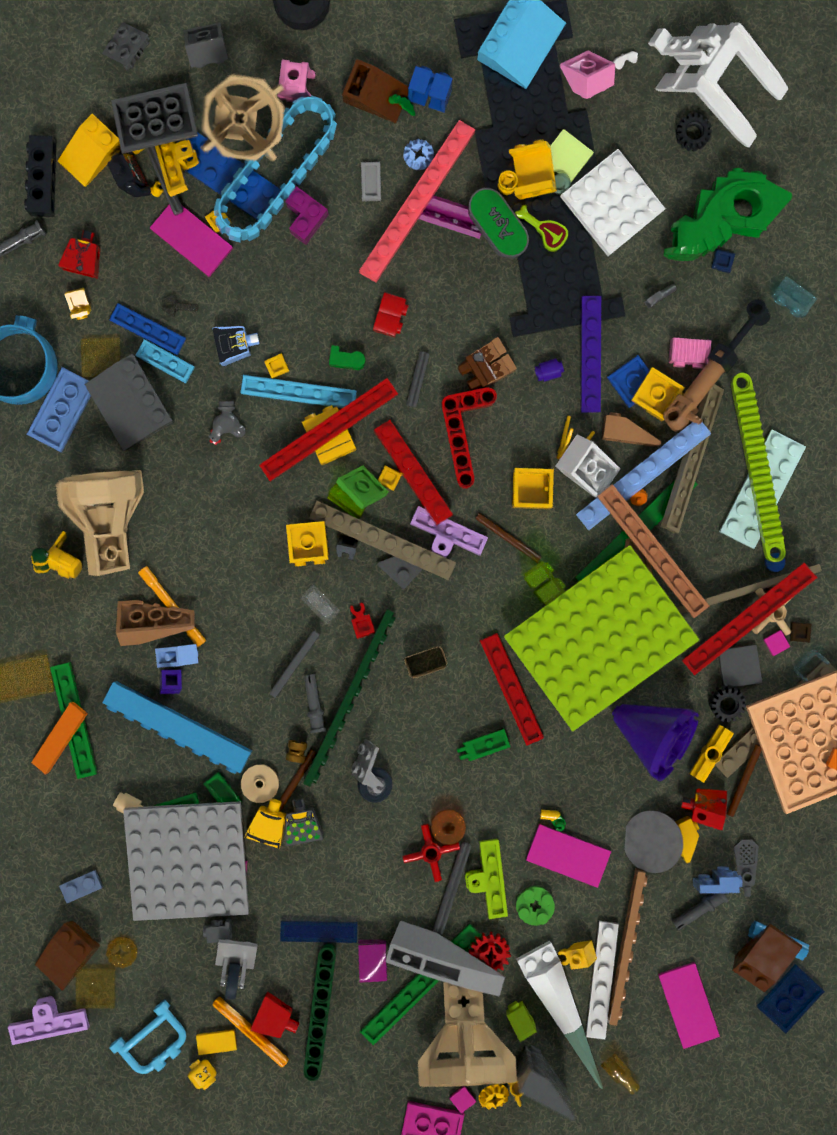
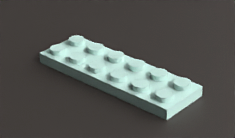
(742, 520)

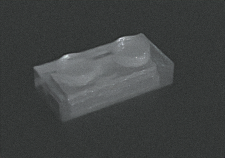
(320, 604)

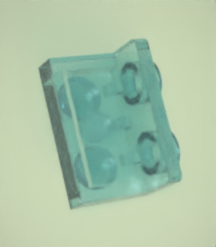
(793, 297)

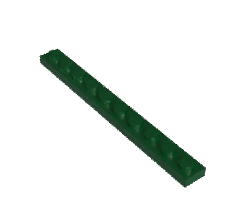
(346, 706)

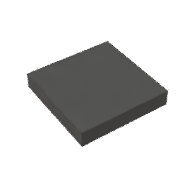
(740, 666)

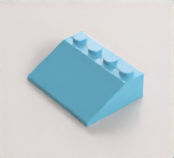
(521, 40)

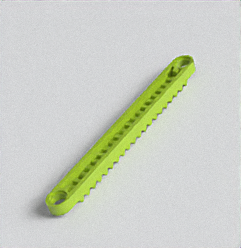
(758, 467)

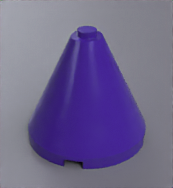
(656, 734)

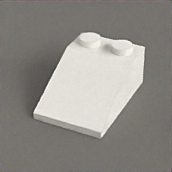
(587, 466)

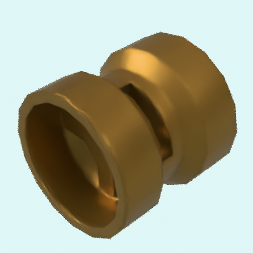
(296, 751)

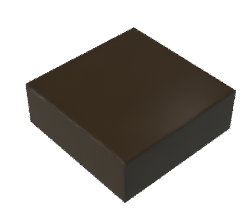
(800, 632)

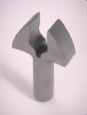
(654, 299)

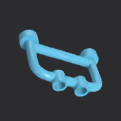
(159, 1061)

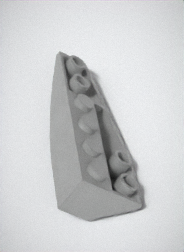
(440, 959)

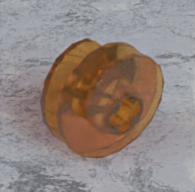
(455, 834)

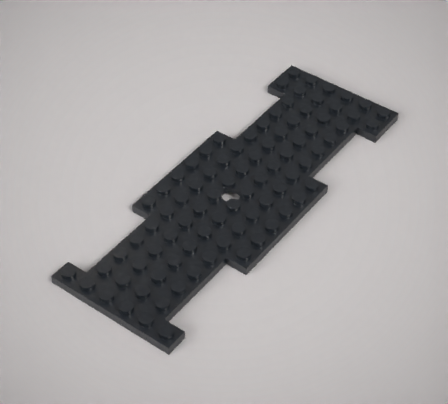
(520, 116)

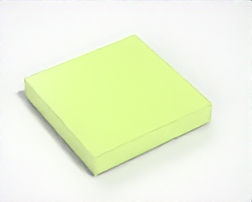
(569, 155)

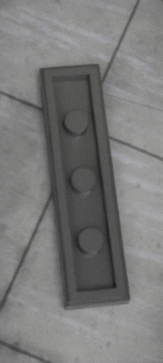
(295, 663)

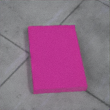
(431, 1120)

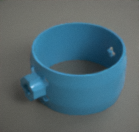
(27, 325)

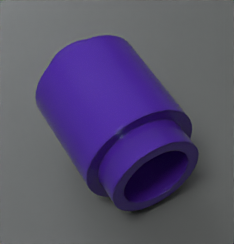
(549, 370)

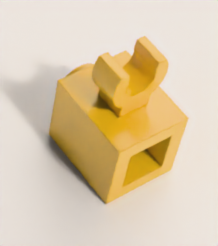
(579, 955)

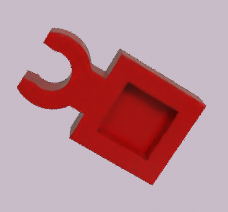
(362, 623)

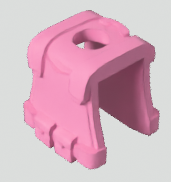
(294, 88)

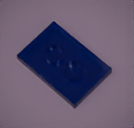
(790, 998)

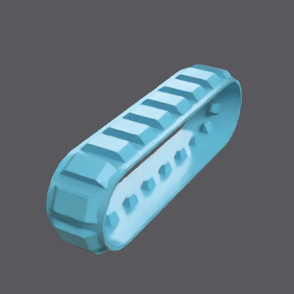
(240, 177)

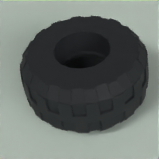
(303, 16)

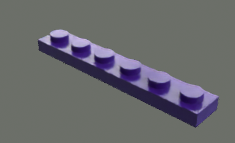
(591, 354)

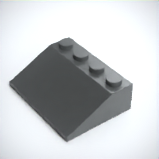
(154, 118)
(128, 402)
(541, 1083)

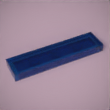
(318, 931)

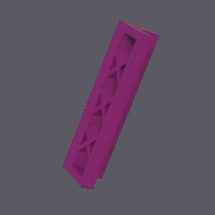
(450, 215)

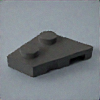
(400, 570)

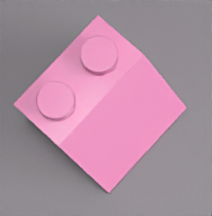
(588, 74)

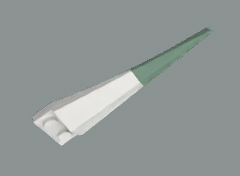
(549, 982)

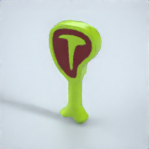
(552, 232)

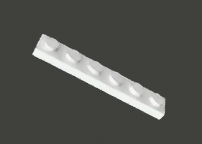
(602, 980)

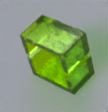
(551, 589)

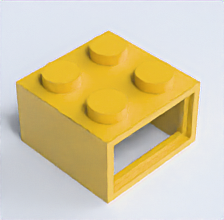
(533, 488)

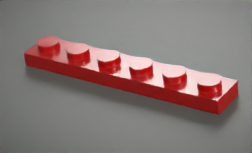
(413, 472)

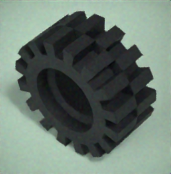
(700, 123)
(735, 710)

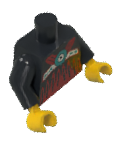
(129, 175)

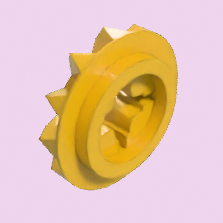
(487, 1094)

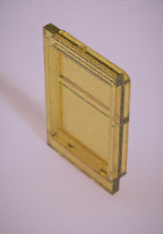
(25, 678)

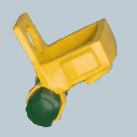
(56, 560)

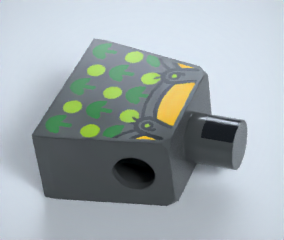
(302, 824)

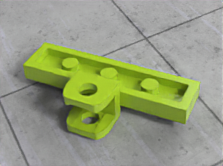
(489, 879)

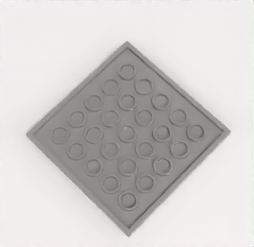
(186, 860)

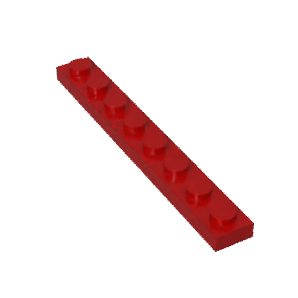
(328, 429)
(749, 618)

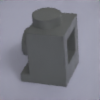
(218, 930)

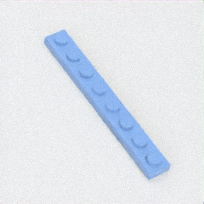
(647, 470)

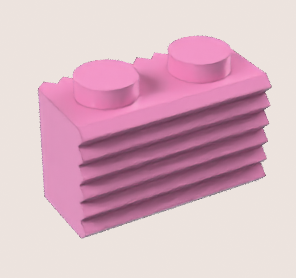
(689, 352)

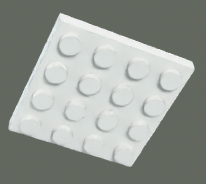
(612, 202)

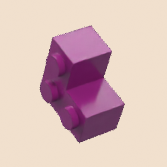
(309, 212)

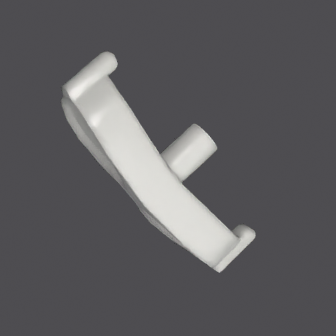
(630, 56)

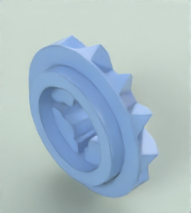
(421, 162)

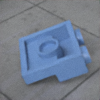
(722, 881)

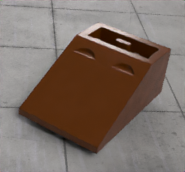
(370, 91)

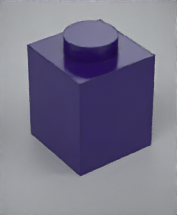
(170, 682)

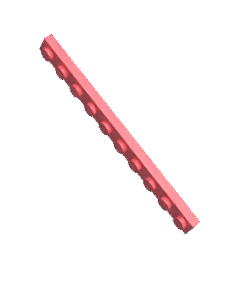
(417, 201)

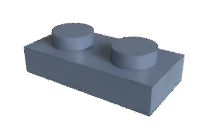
(81, 886)

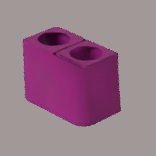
(372, 960)

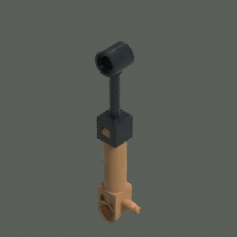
(720, 361)

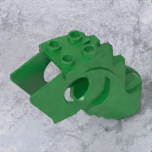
(717, 218)

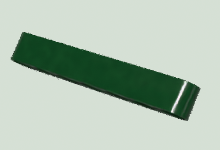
(317, 1020)

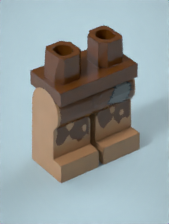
(480, 365)

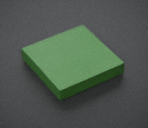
(362, 487)

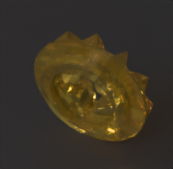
(126, 945)

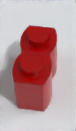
(390, 314)

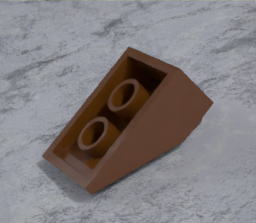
(66, 954)
(766, 957)

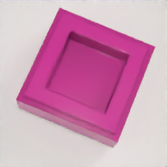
(776, 643)
(462, 1099)

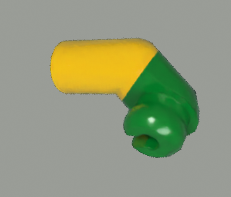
(555, 817)

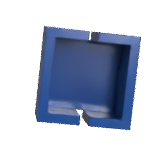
(427, 83)

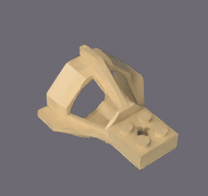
(237, 118)
(105, 523)
(465, 1033)

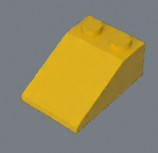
(89, 150)

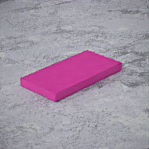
(192, 239)
(568, 855)
(688, 1005)

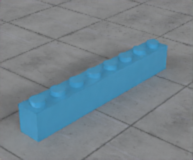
(177, 726)

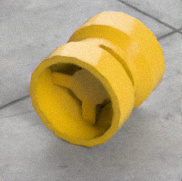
(509, 179)

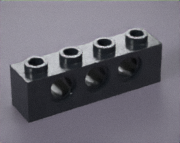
(46, 205)

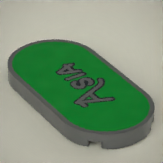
(498, 223)

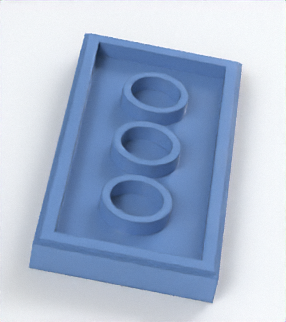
(60, 410)

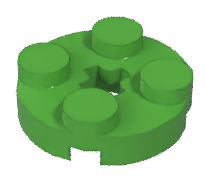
(526, 912)

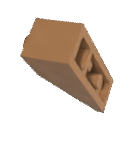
(623, 430)

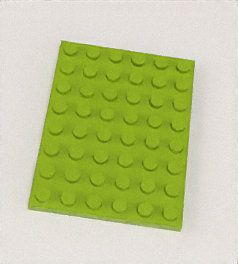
(601, 638)

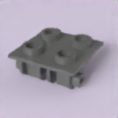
(126, 44)

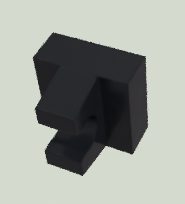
(347, 545)

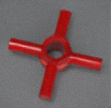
(432, 860)

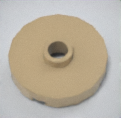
(260, 773)

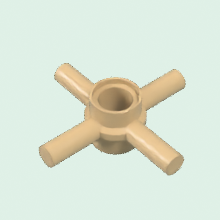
(778, 617)

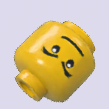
(202, 1074)

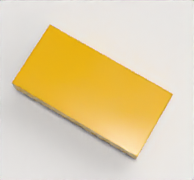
(216, 1042)

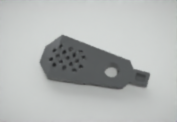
(746, 867)

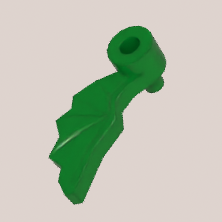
(405, 104)

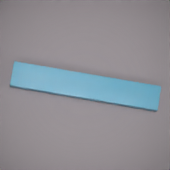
(297, 391)

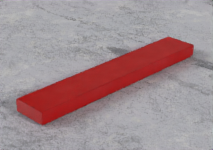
(511, 689)

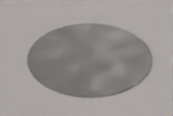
(653, 841)

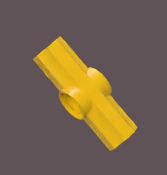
(704, 765)

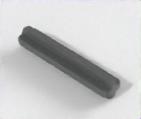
(417, 379)

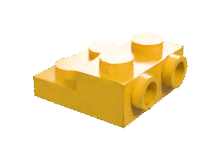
(657, 393)
(307, 543)

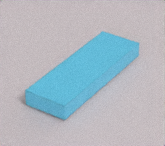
(165, 361)

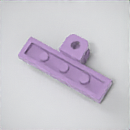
(448, 534)
(47, 1022)

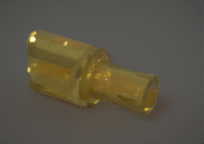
(620, 1073)

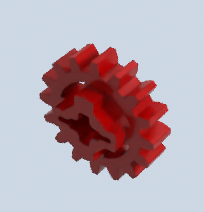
(485, 944)

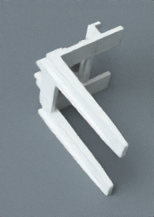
(721, 44)

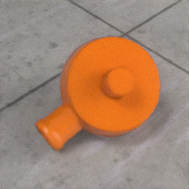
(639, 498)

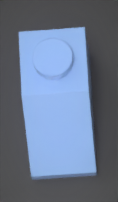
(176, 655)

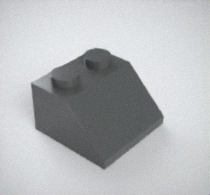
(205, 45)

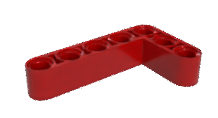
(459, 432)

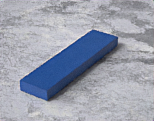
(147, 329)

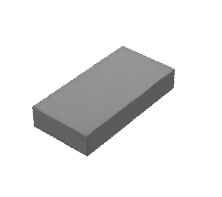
(371, 181)

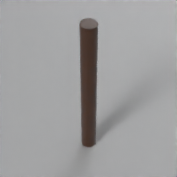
(507, 537)
(296, 779)
(744, 780)

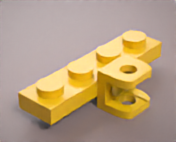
(172, 161)

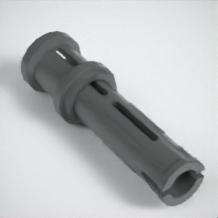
(25, 236)
(315, 713)
(707, 904)

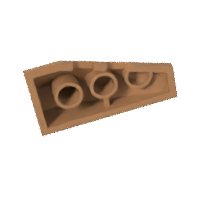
(146, 622)

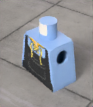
(233, 343)

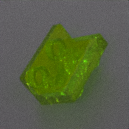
(341, 499)

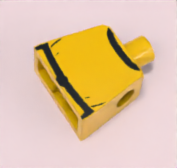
(268, 825)

